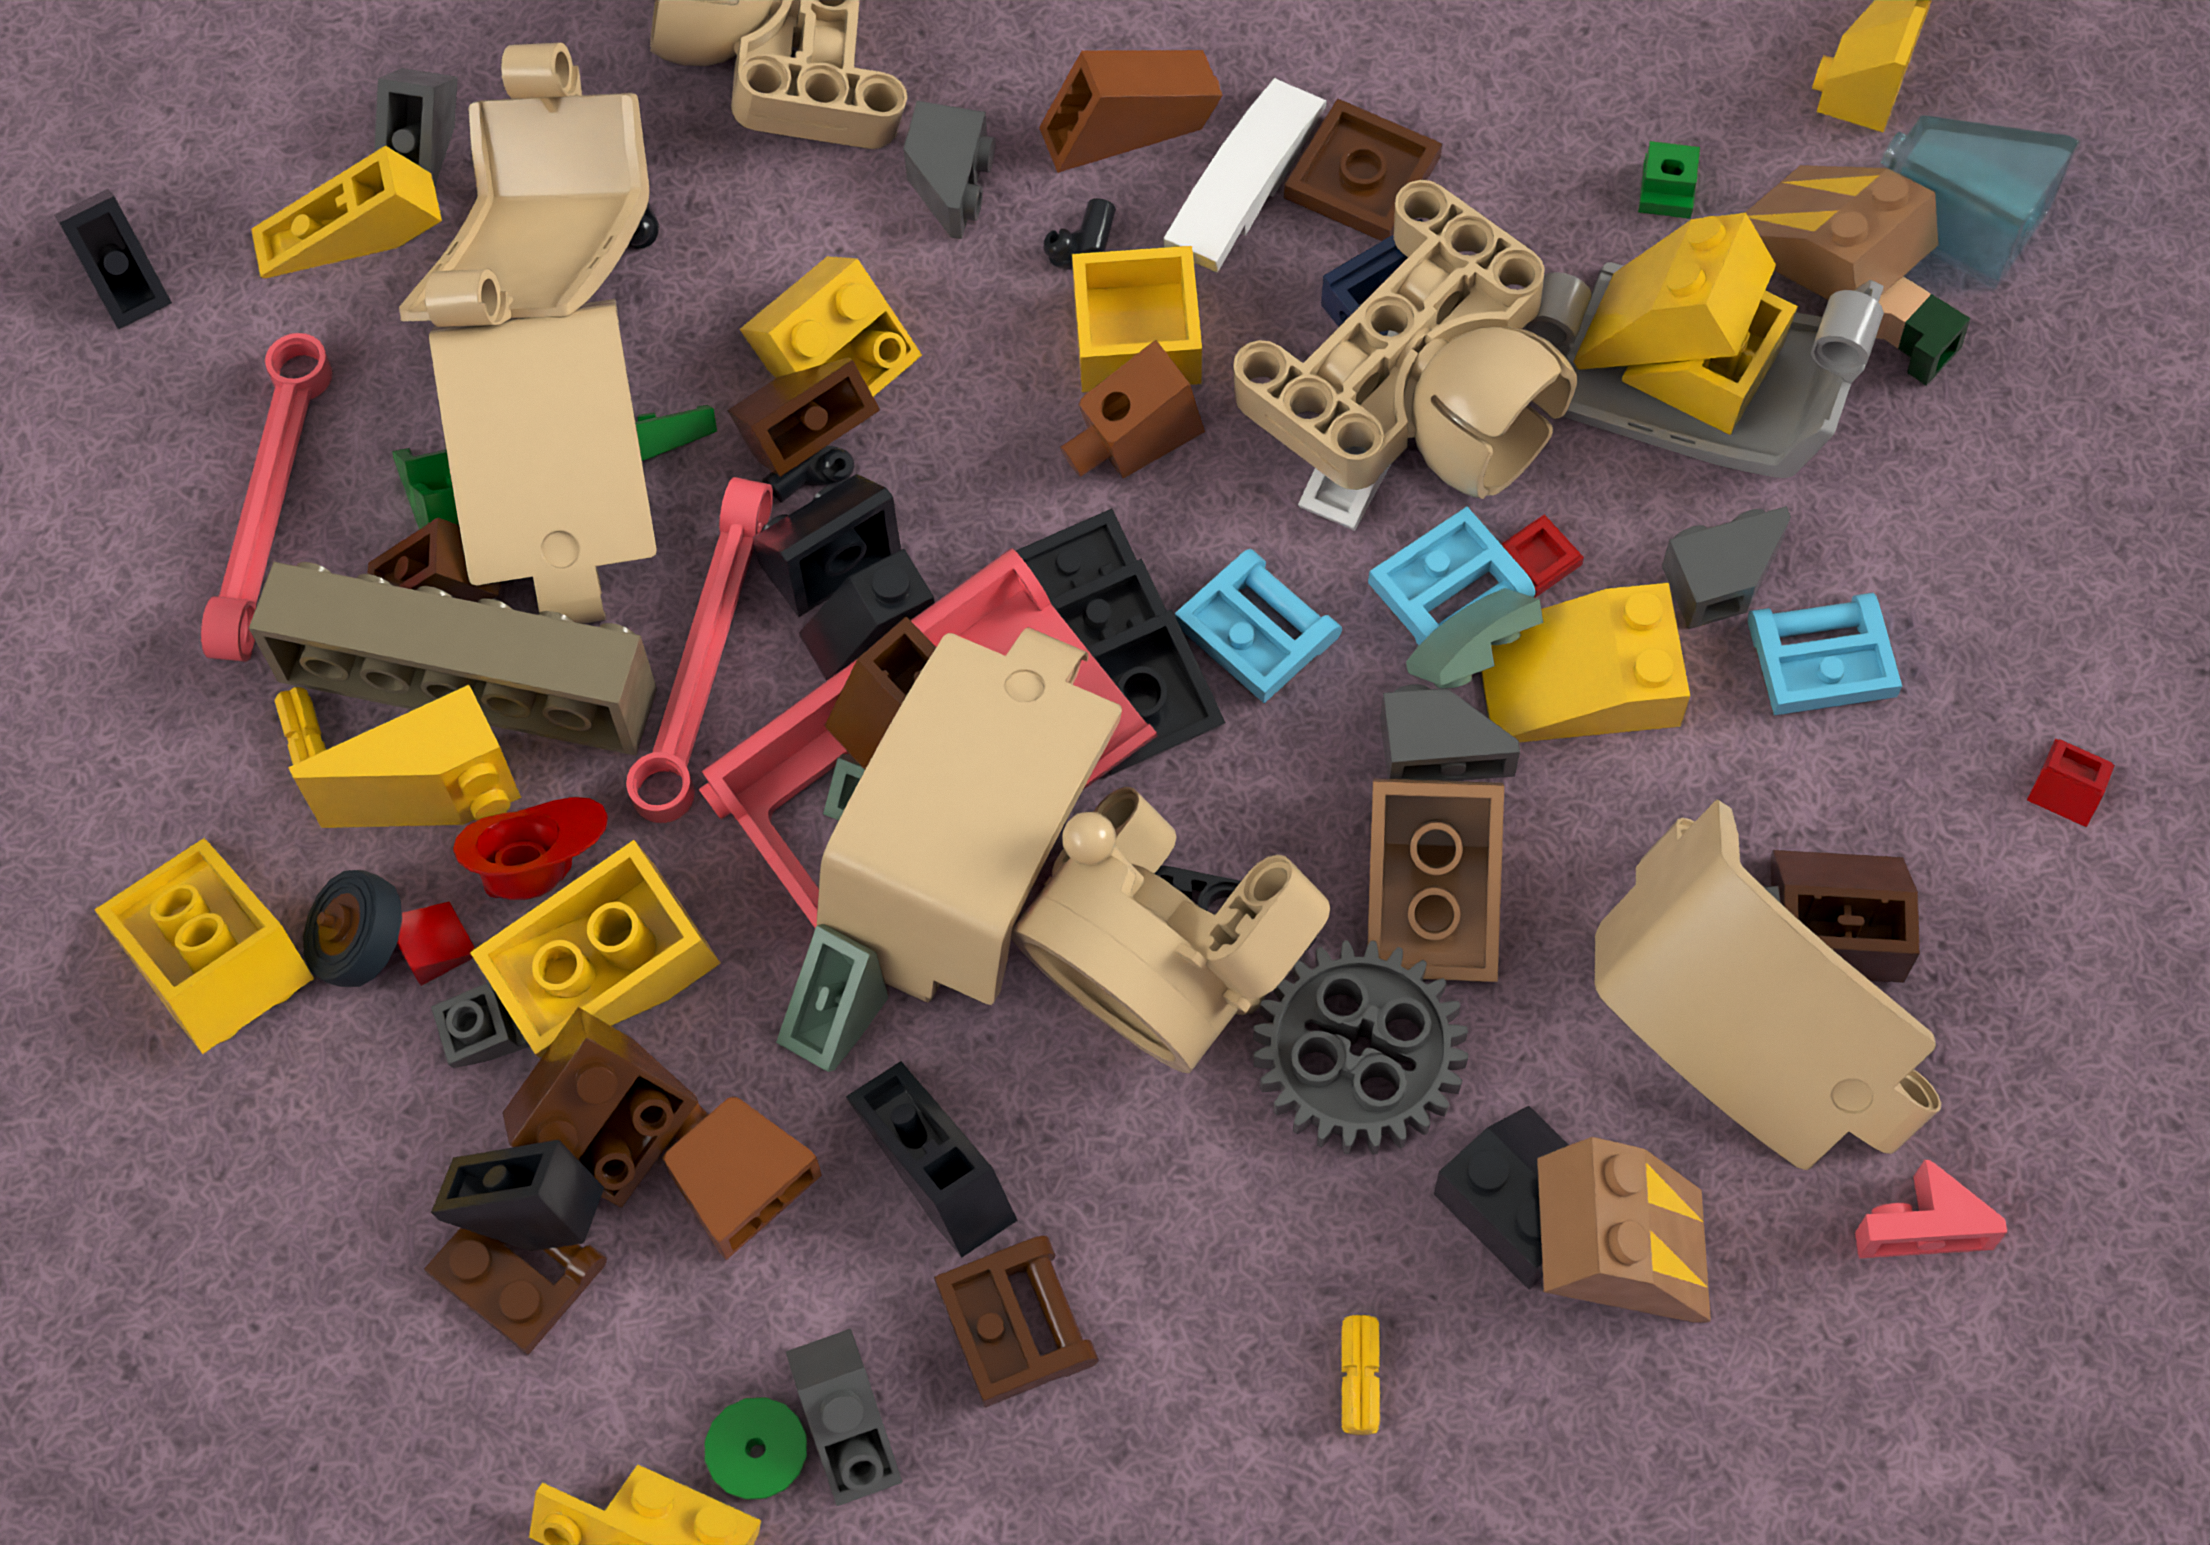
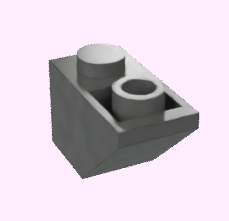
(944, 160)
(1723, 566)
(843, 1417)

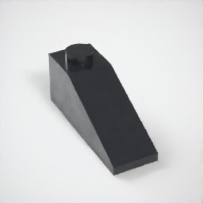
(934, 1159)

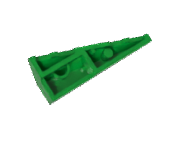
(429, 477)

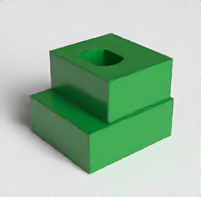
(1669, 180)

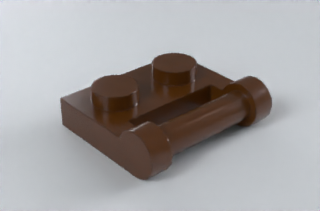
(509, 1290)
(993, 1326)

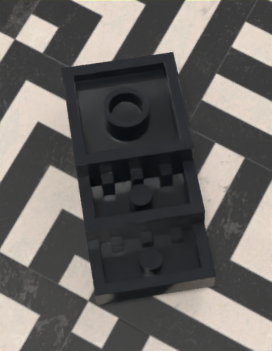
(1126, 628)

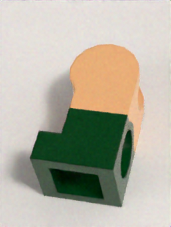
(1921, 328)

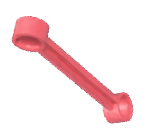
(742, 516)
(228, 617)

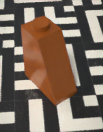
(1127, 102)

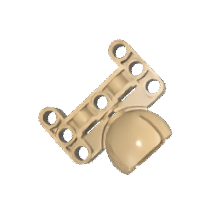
(763, 41)
(1449, 377)

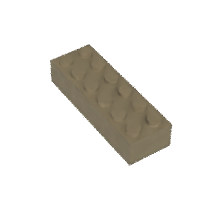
(421, 644)

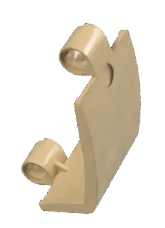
(554, 198)
(544, 453)
(963, 811)
(1758, 1002)

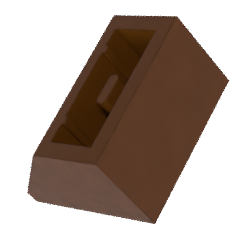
(878, 689)
(1856, 906)
(602, 1102)

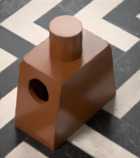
(1135, 415)
(737, 1171)

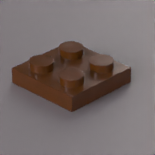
(1359, 168)

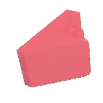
(1947, 1221)

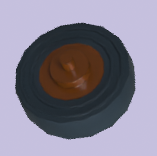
(352, 928)

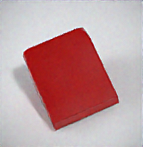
(2071, 782)
(433, 941)

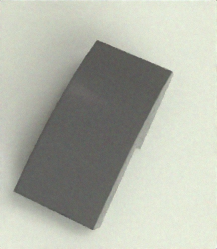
(476, 1027)

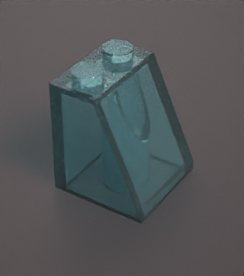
(1987, 185)

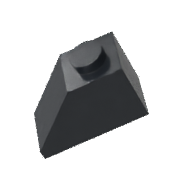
(113, 258)
(864, 611)
(521, 1196)

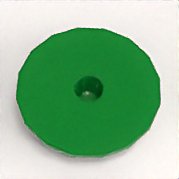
(751, 1424)

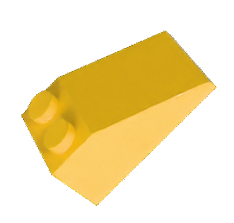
(1682, 297)
(1592, 668)
(412, 771)
(599, 944)
(205, 945)

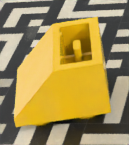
(832, 317)
(1724, 386)

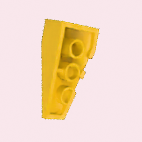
(1870, 63)

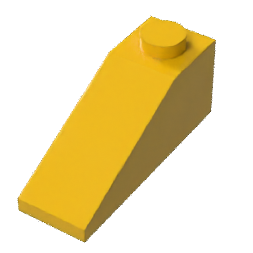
(353, 215)

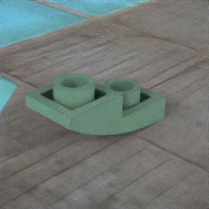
(1465, 639)

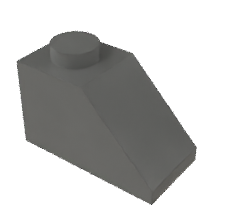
(416, 116)
(1442, 738)

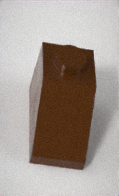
(803, 413)
(431, 559)

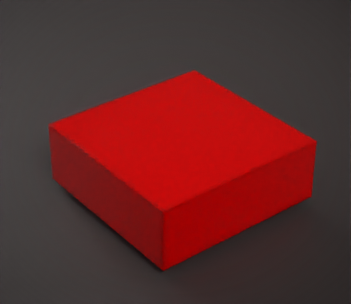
(1543, 553)

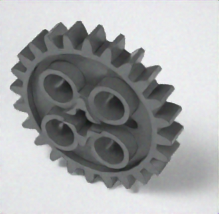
(1336, 1099)

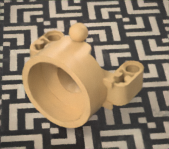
(1149, 953)

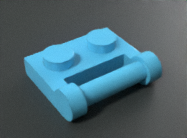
(1440, 567)
(1244, 637)
(1830, 669)

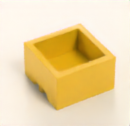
(1131, 301)

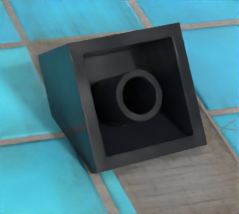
(828, 541)
(1496, 1190)

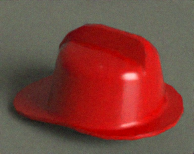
(530, 849)

